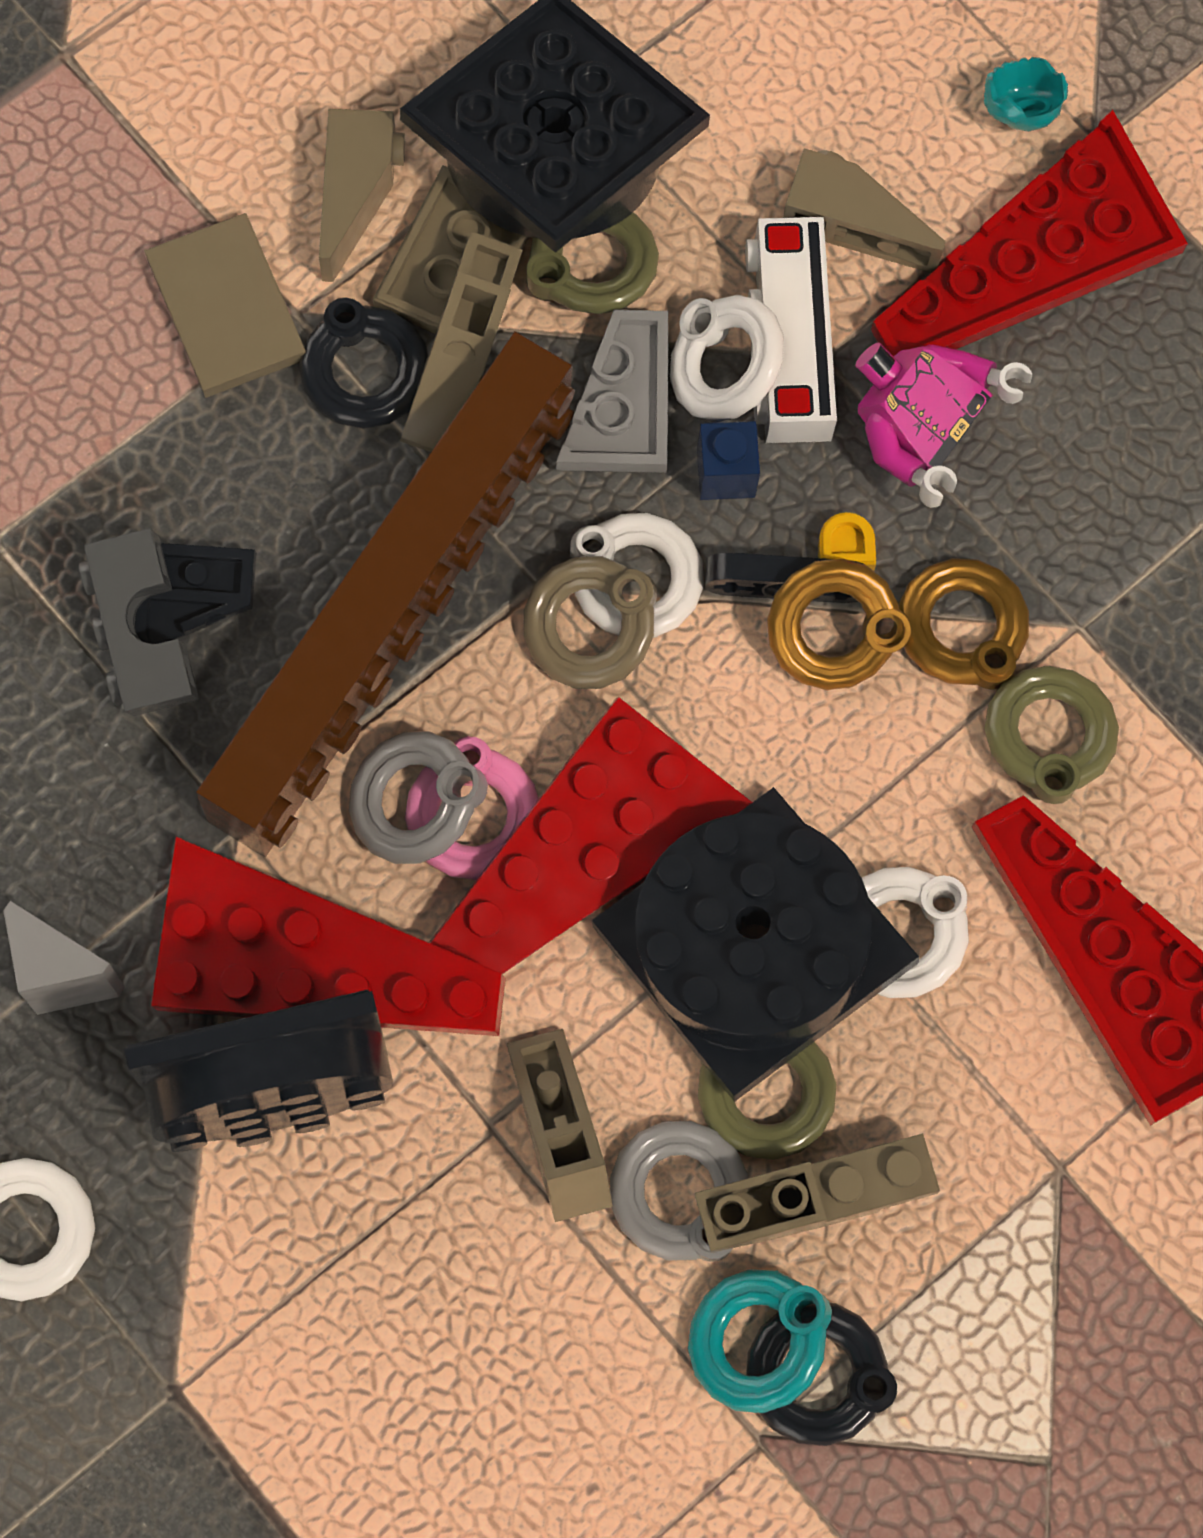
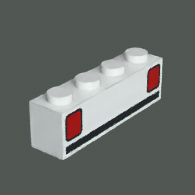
(794, 286)

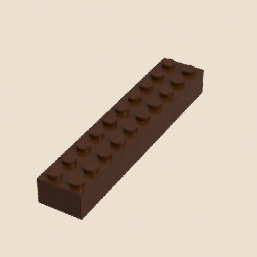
(388, 597)

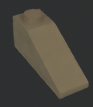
(356, 179)
(860, 212)
(560, 1125)

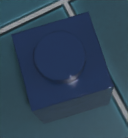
(728, 460)

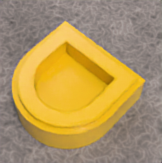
(848, 538)

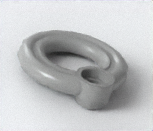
(452, 816)
(631, 1172)

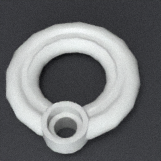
(695, 335)
(670, 542)
(950, 927)
(74, 1234)

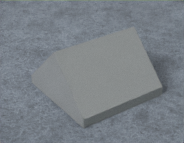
(53, 968)

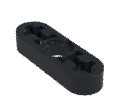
(759, 575)

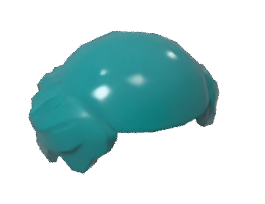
(1025, 93)

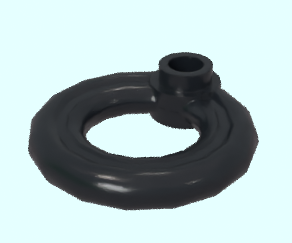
(371, 323)
(851, 1413)

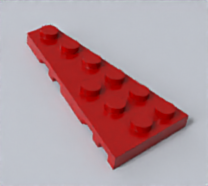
(1051, 243)
(586, 839)
(260, 946)
(1116, 955)

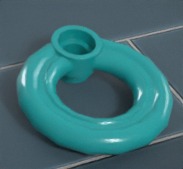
(806, 1342)

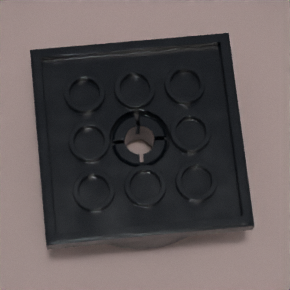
(554, 125)
(766, 998)
(264, 1073)

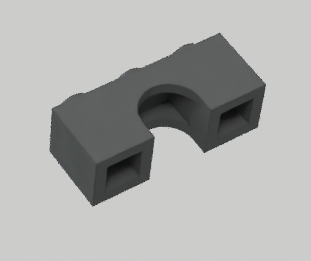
(122, 576)

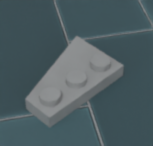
(625, 402)

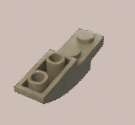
(462, 338)
(816, 1194)

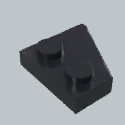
(206, 588)

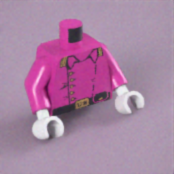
(924, 407)

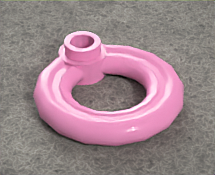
(501, 773)

